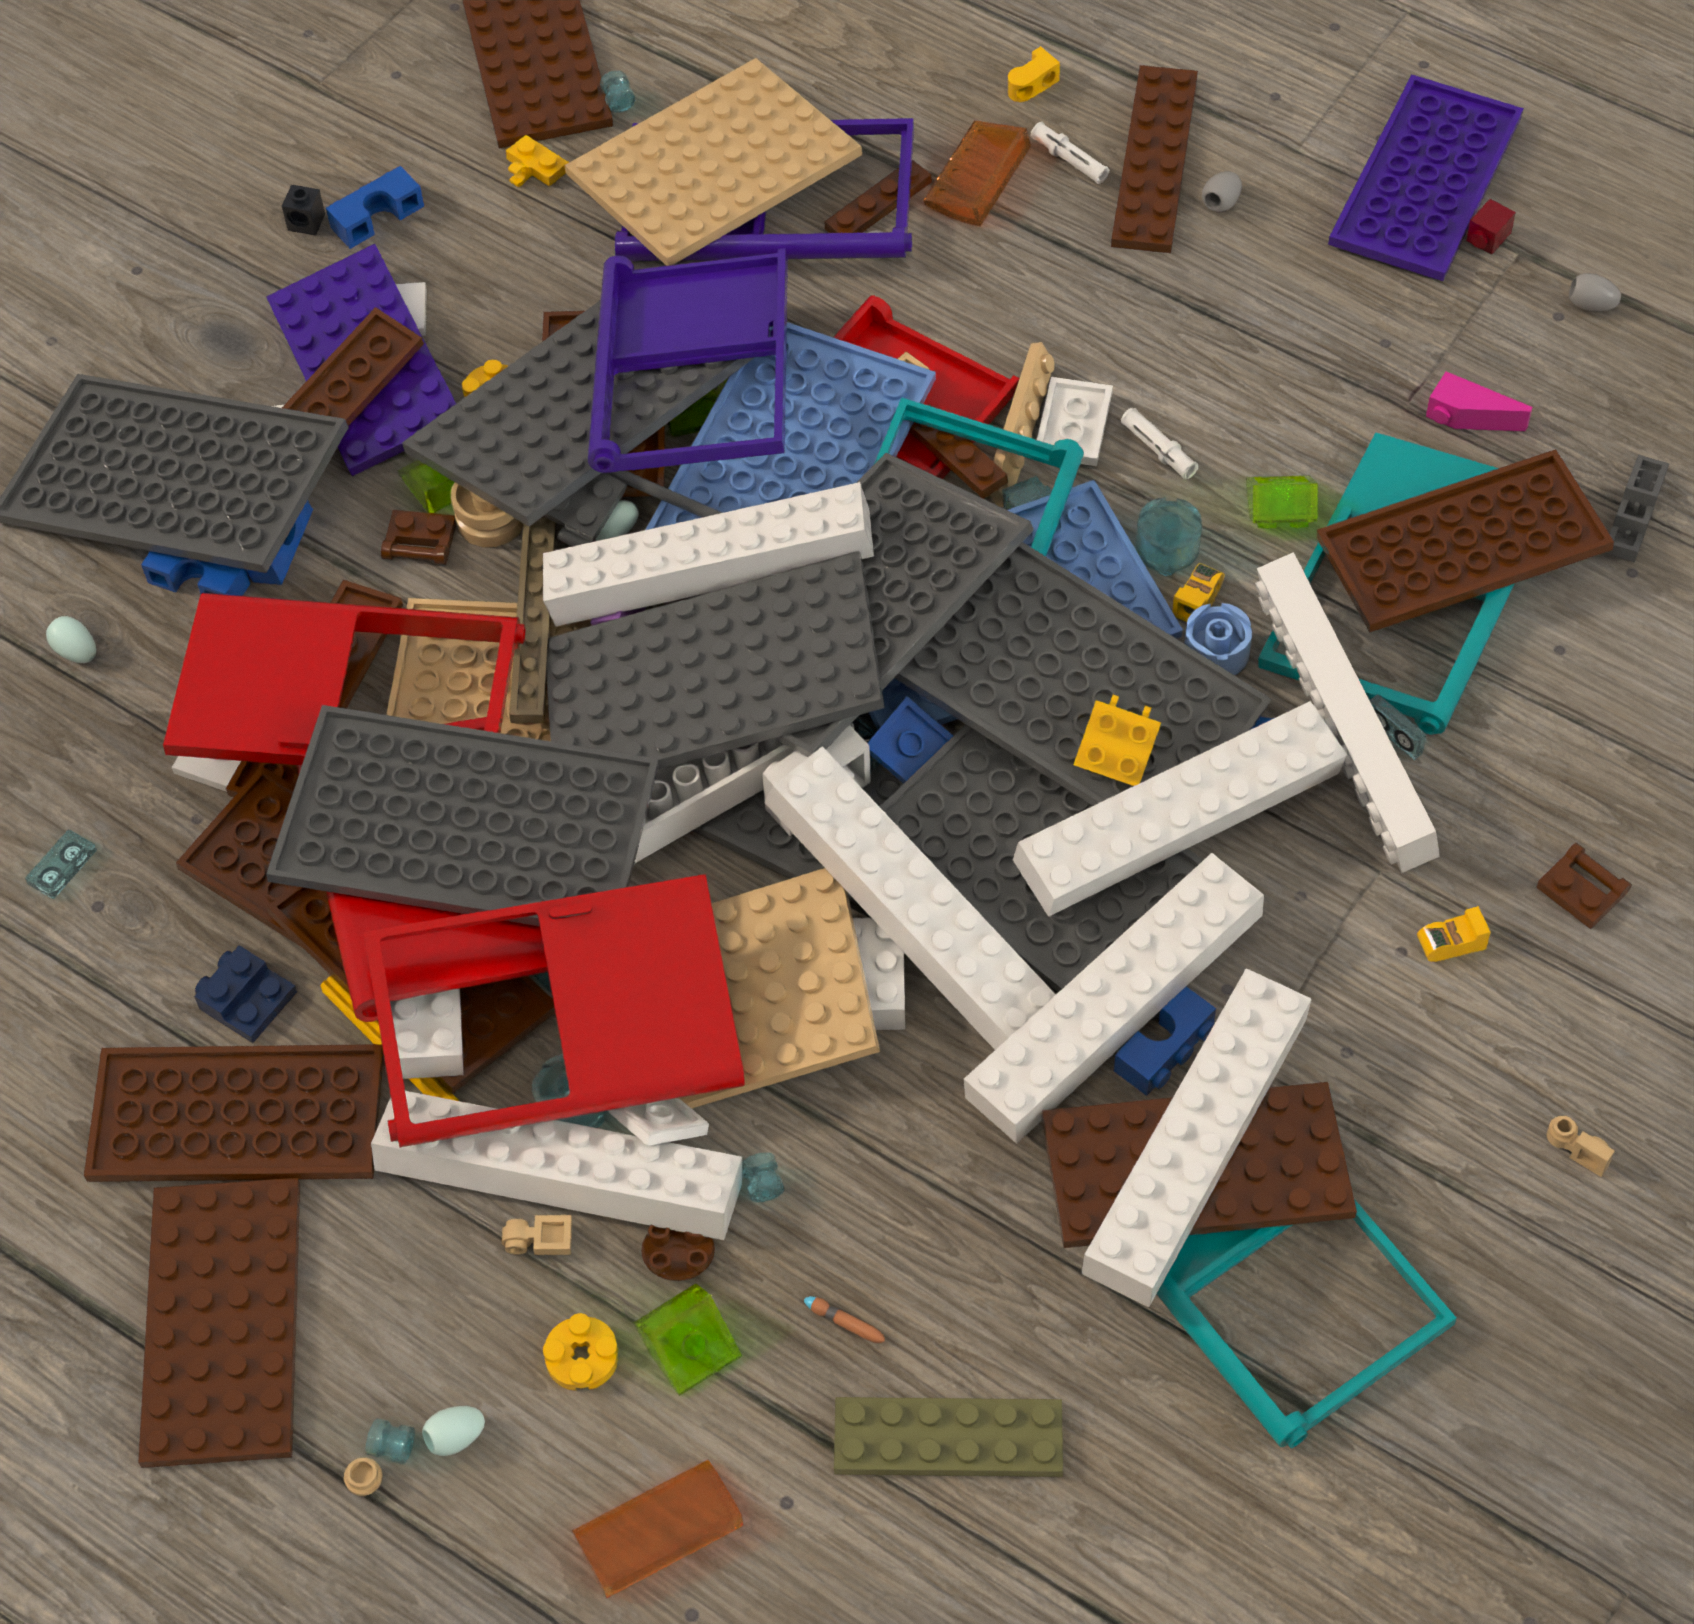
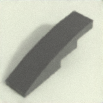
(1637, 507)

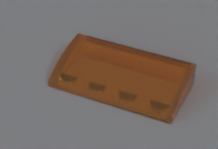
(978, 171)
(658, 1528)

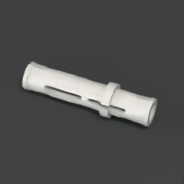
(1060, 146)
(1168, 451)

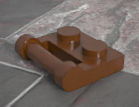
(420, 530)
(1577, 893)

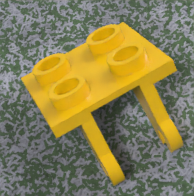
(1117, 742)

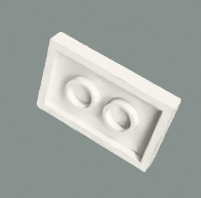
(1077, 413)

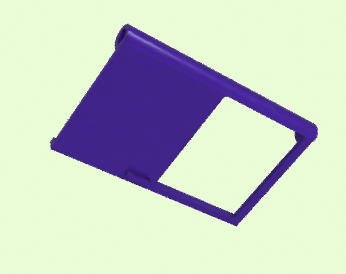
(751, 240)
(687, 319)

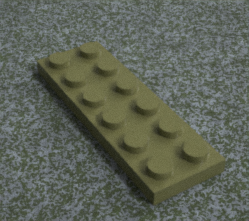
(948, 1437)

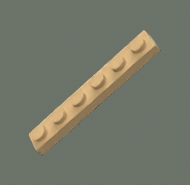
(1024, 410)

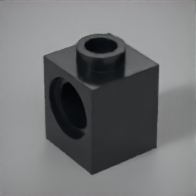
(303, 210)

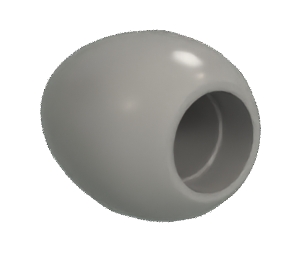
(1222, 191)
(1594, 293)

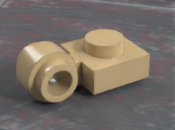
(1586, 1149)
(550, 1235)

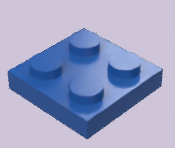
(907, 740)

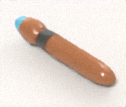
(843, 1319)

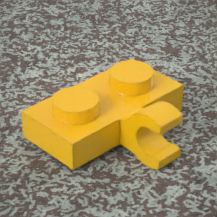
(535, 160)

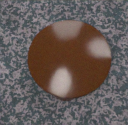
(676, 1253)

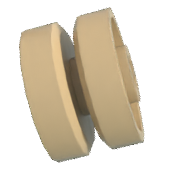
(481, 521)

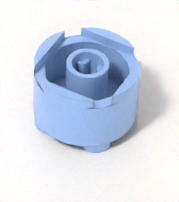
(1220, 635)

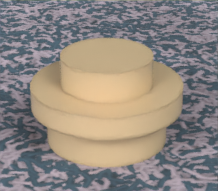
(363, 1476)

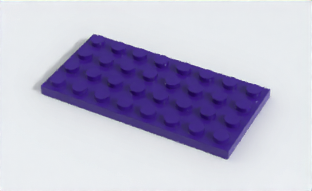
(1426, 177)
(323, 312)

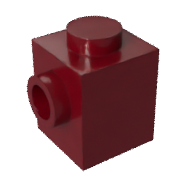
(1490, 226)

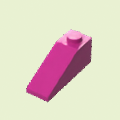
(1472, 406)

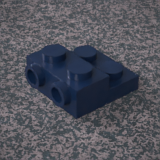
(243, 993)

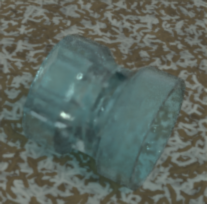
(618, 91)
(762, 1177)
(390, 1441)

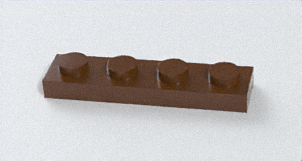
(875, 202)
(962, 458)

